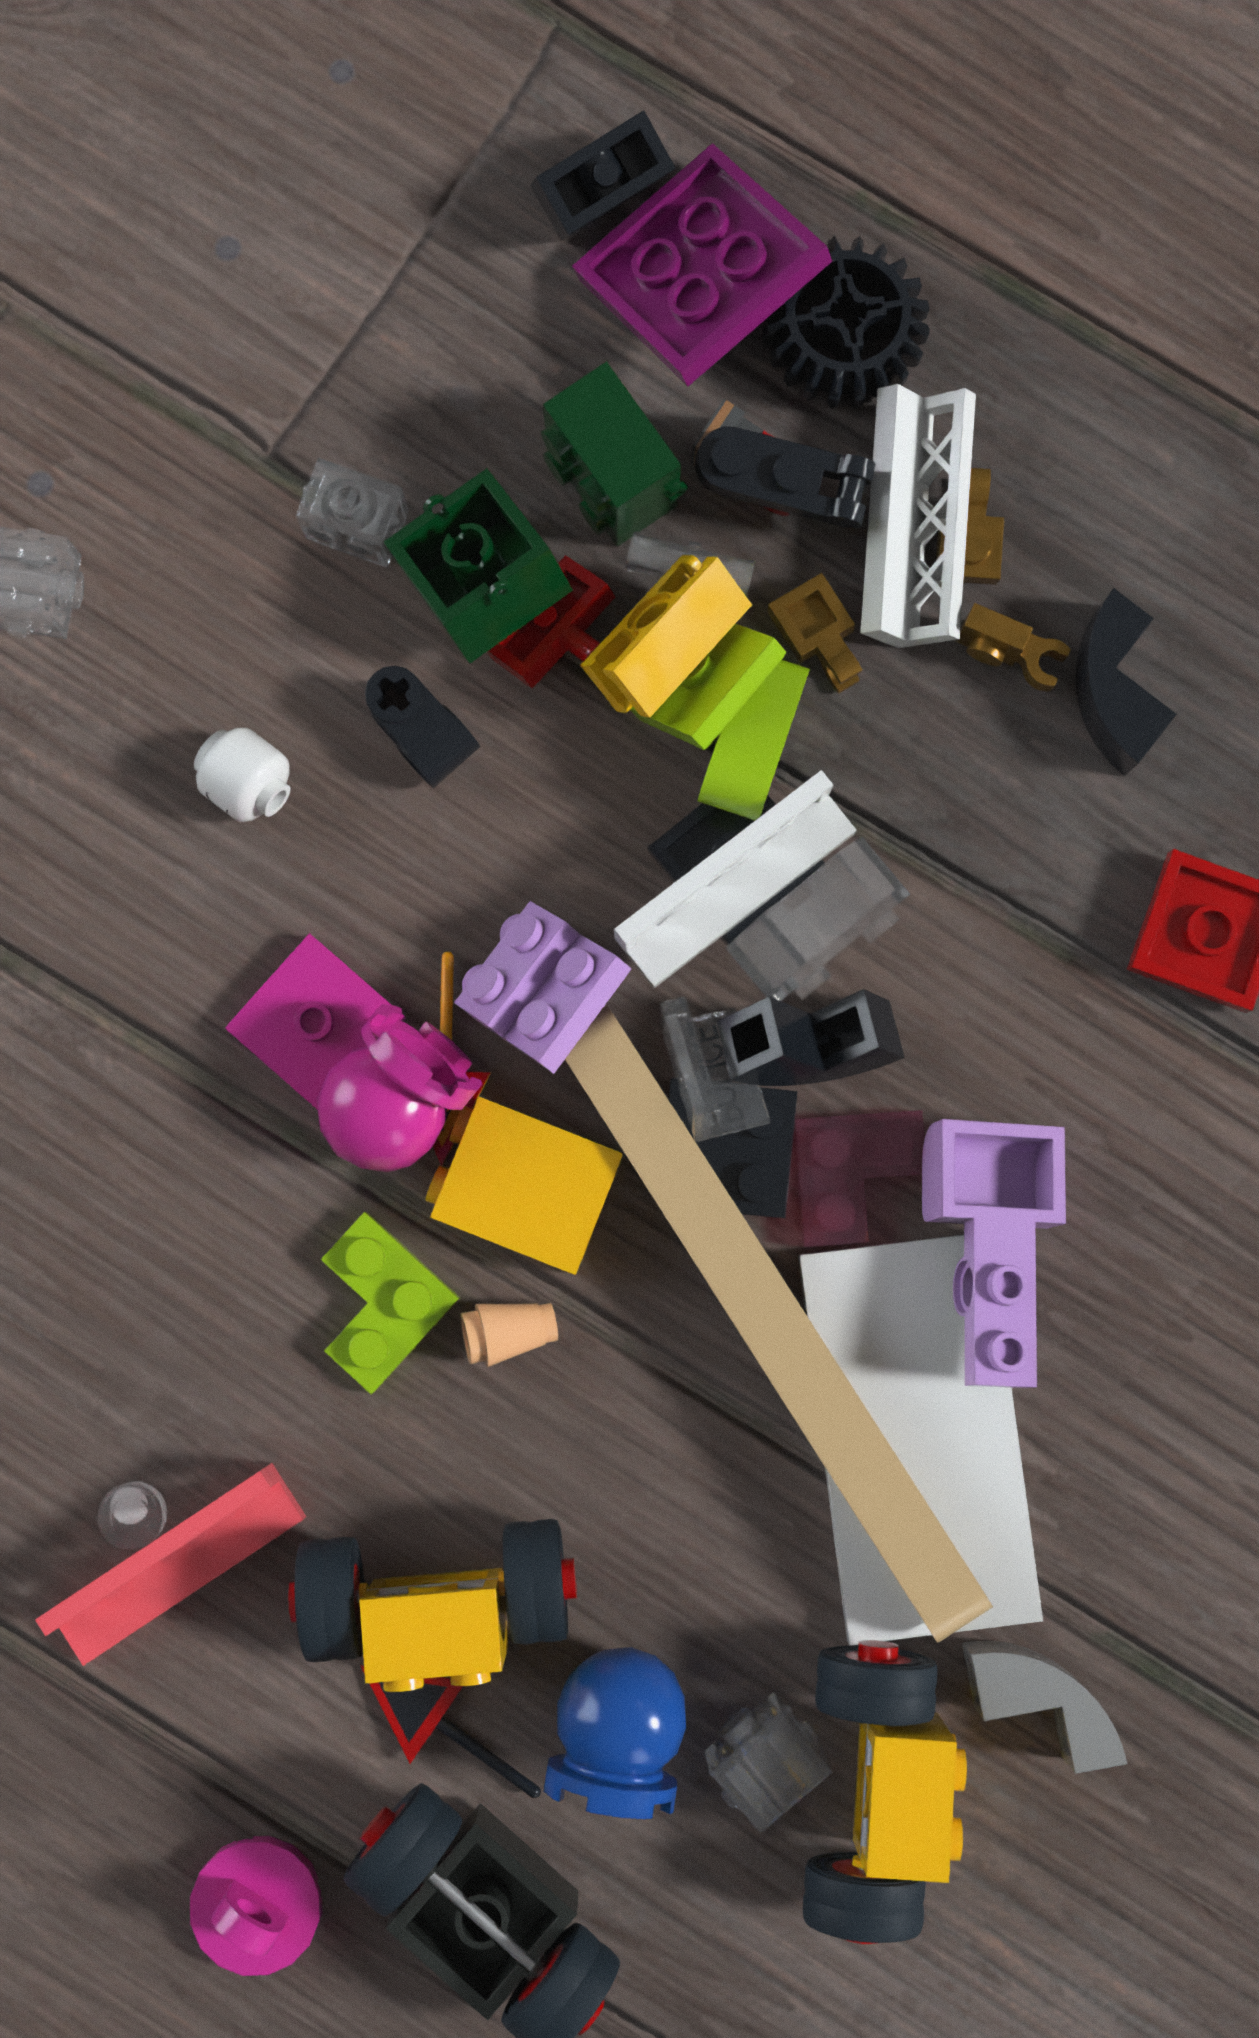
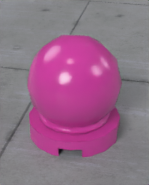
(391, 1097)

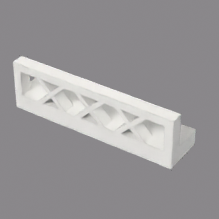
(905, 521)
(734, 881)

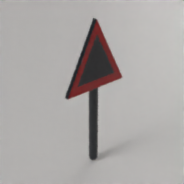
(420, 1711)

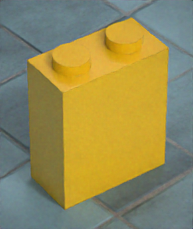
(523, 1184)

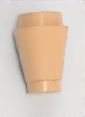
(506, 1330)

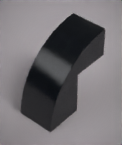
(1114, 708)
(790, 1047)

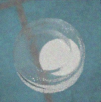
(132, 1515)

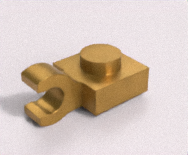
(983, 535)
(815, 623)
(999, 639)

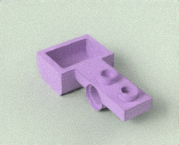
(1001, 1187)

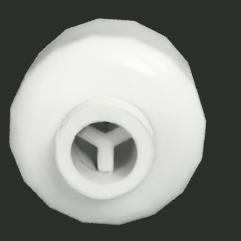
(242, 774)

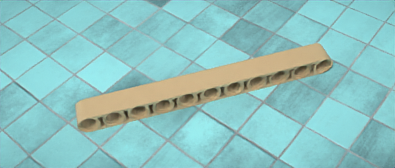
(776, 1329)

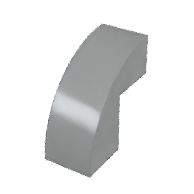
(1019, 1681)

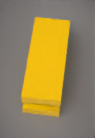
(666, 635)

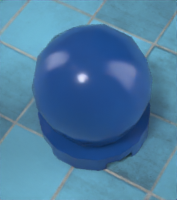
(620, 1727)

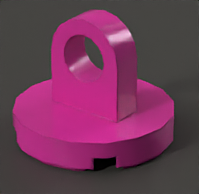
(256, 1906)

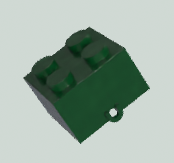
(610, 455)
(478, 565)

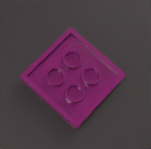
(701, 264)

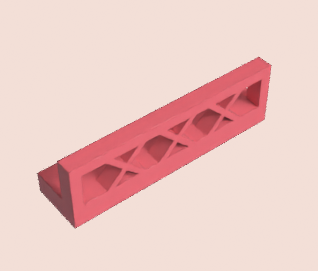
(175, 1565)

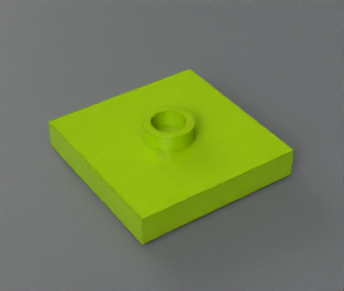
(717, 687)

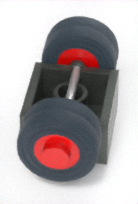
(484, 1915)

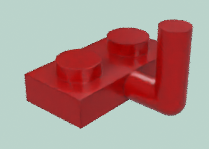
(560, 628)

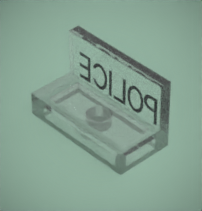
(699, 1064)

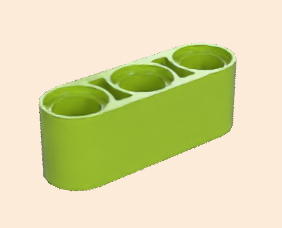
(753, 744)

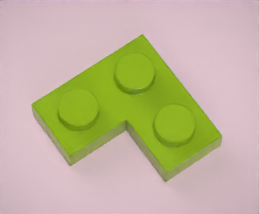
(400, 1298)

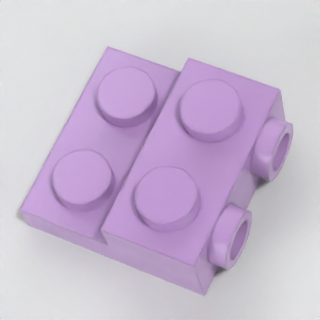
(541, 985)

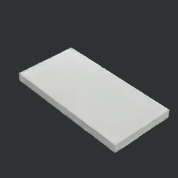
(903, 1350)

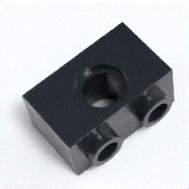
(602, 175)

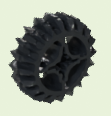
(892, 308)

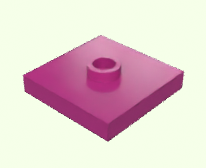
(307, 1017)

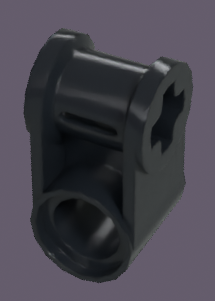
(425, 731)

